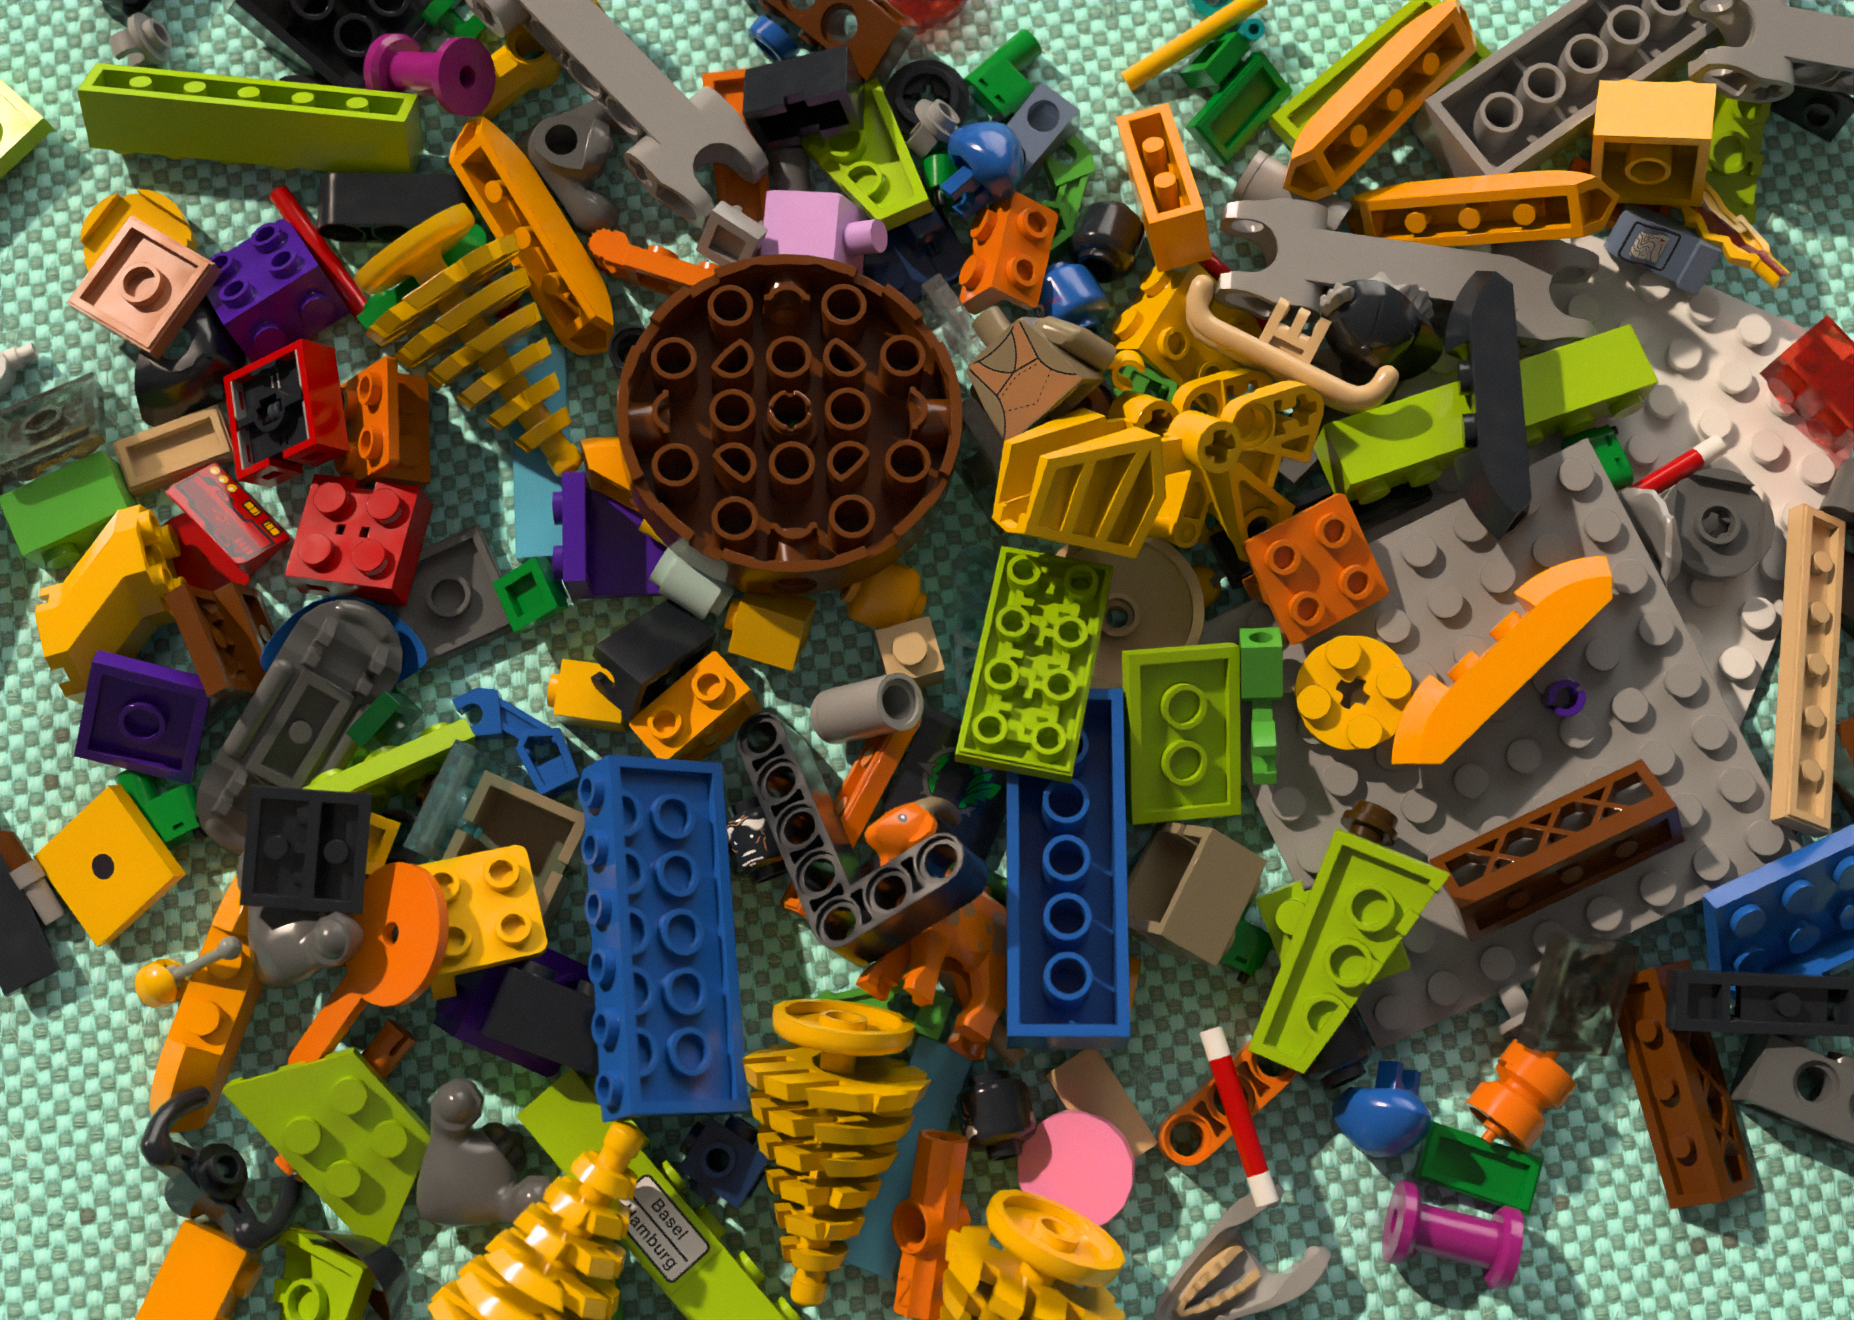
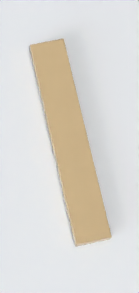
(1808, 672)

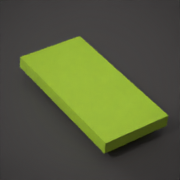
(1035, 664)

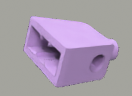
(820, 227)

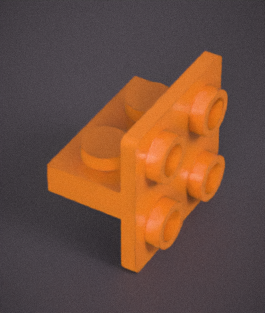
(386, 426)
(1313, 569)

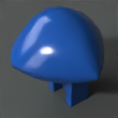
(987, 166)
(1387, 1117)

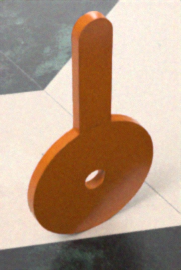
(384, 970)

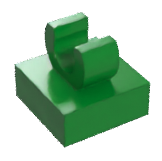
(1214, 61)
(531, 594)

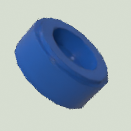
(772, 40)

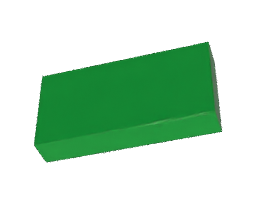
(1238, 109)
(1478, 1169)

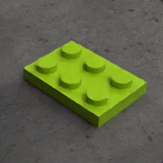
(1182, 732)

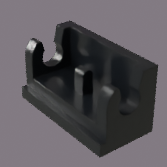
(650, 656)

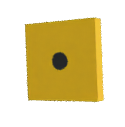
(109, 865)

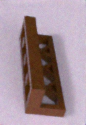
(1565, 858)
(1675, 1096)

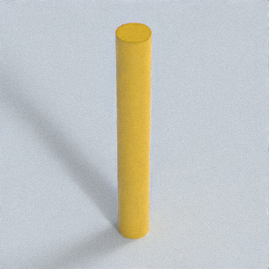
(1190, 41)

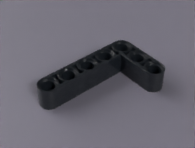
(800, 805)

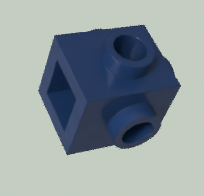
(746, 1161)

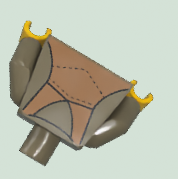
(1039, 369)

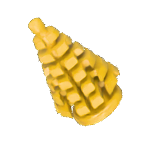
(465, 319)
(830, 1124)
(561, 1253)
(1033, 1273)

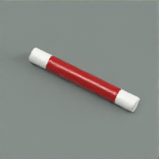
(1683, 465)
(1239, 1116)

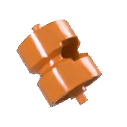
(1515, 1103)

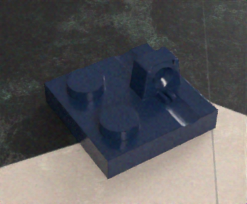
(917, 254)

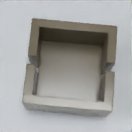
(528, 819)
(1191, 891)

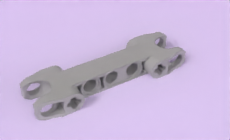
(1773, 49)
(669, 129)
(1309, 260)

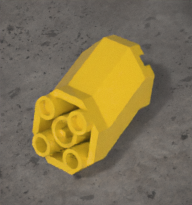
(110, 597)

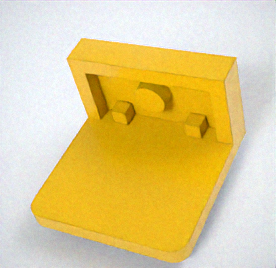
(1160, 333)
(489, 913)

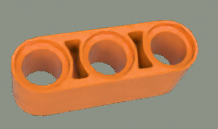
(1201, 1112)

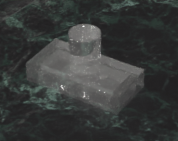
(951, 318)

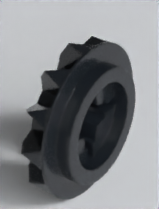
(910, 84)

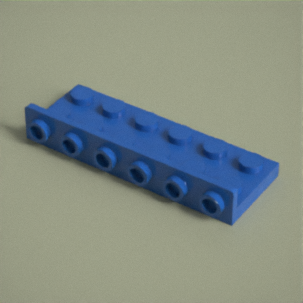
(1787, 913)
(662, 939)

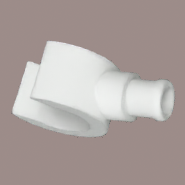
(13, 360)

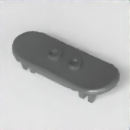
(300, 712)

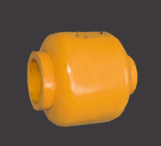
(886, 597)

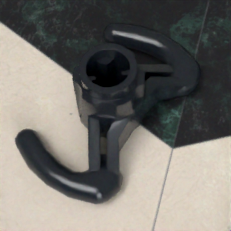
(213, 1178)

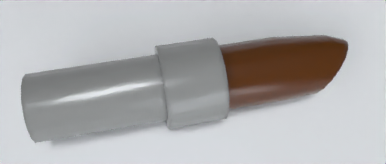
(30, 877)

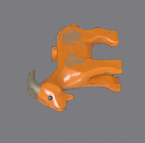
(964, 944)

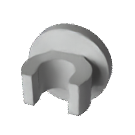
(143, 41)
(935, 123)
(1516, 1006)

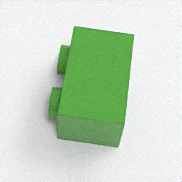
(66, 509)

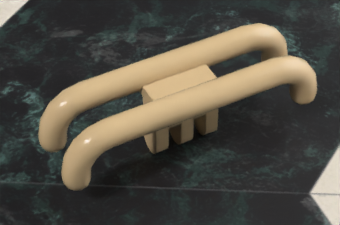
(1283, 351)

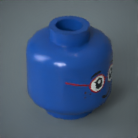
(1073, 296)

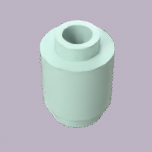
(689, 586)

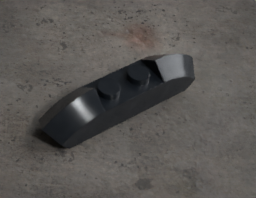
(1485, 339)

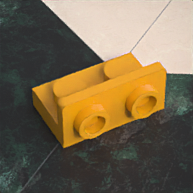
(696, 712)

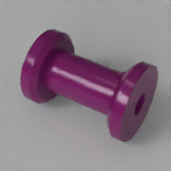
(457, 74)
(1452, 1235)

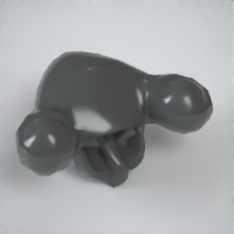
(569, 156)
(297, 944)
(472, 1171)

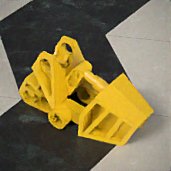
(1105, 480)

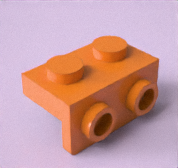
(1008, 254)

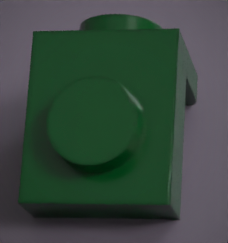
(385, 721)

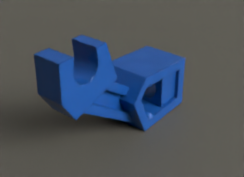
(503, 718)

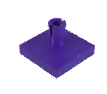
(143, 717)

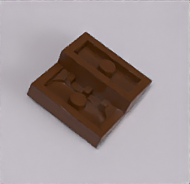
(224, 636)

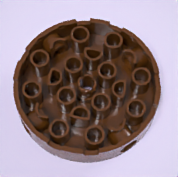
(773, 501)

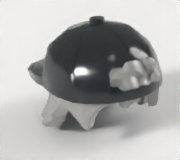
(1382, 326)

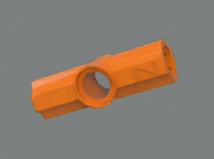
(925, 1220)

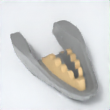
(1227, 1279)

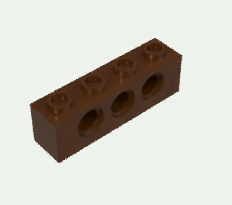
(880, 35)

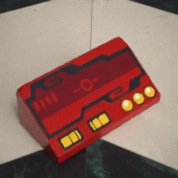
(229, 517)

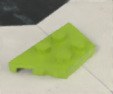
(340, 1134)

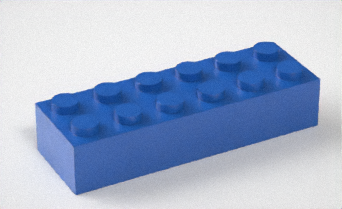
(1070, 895)

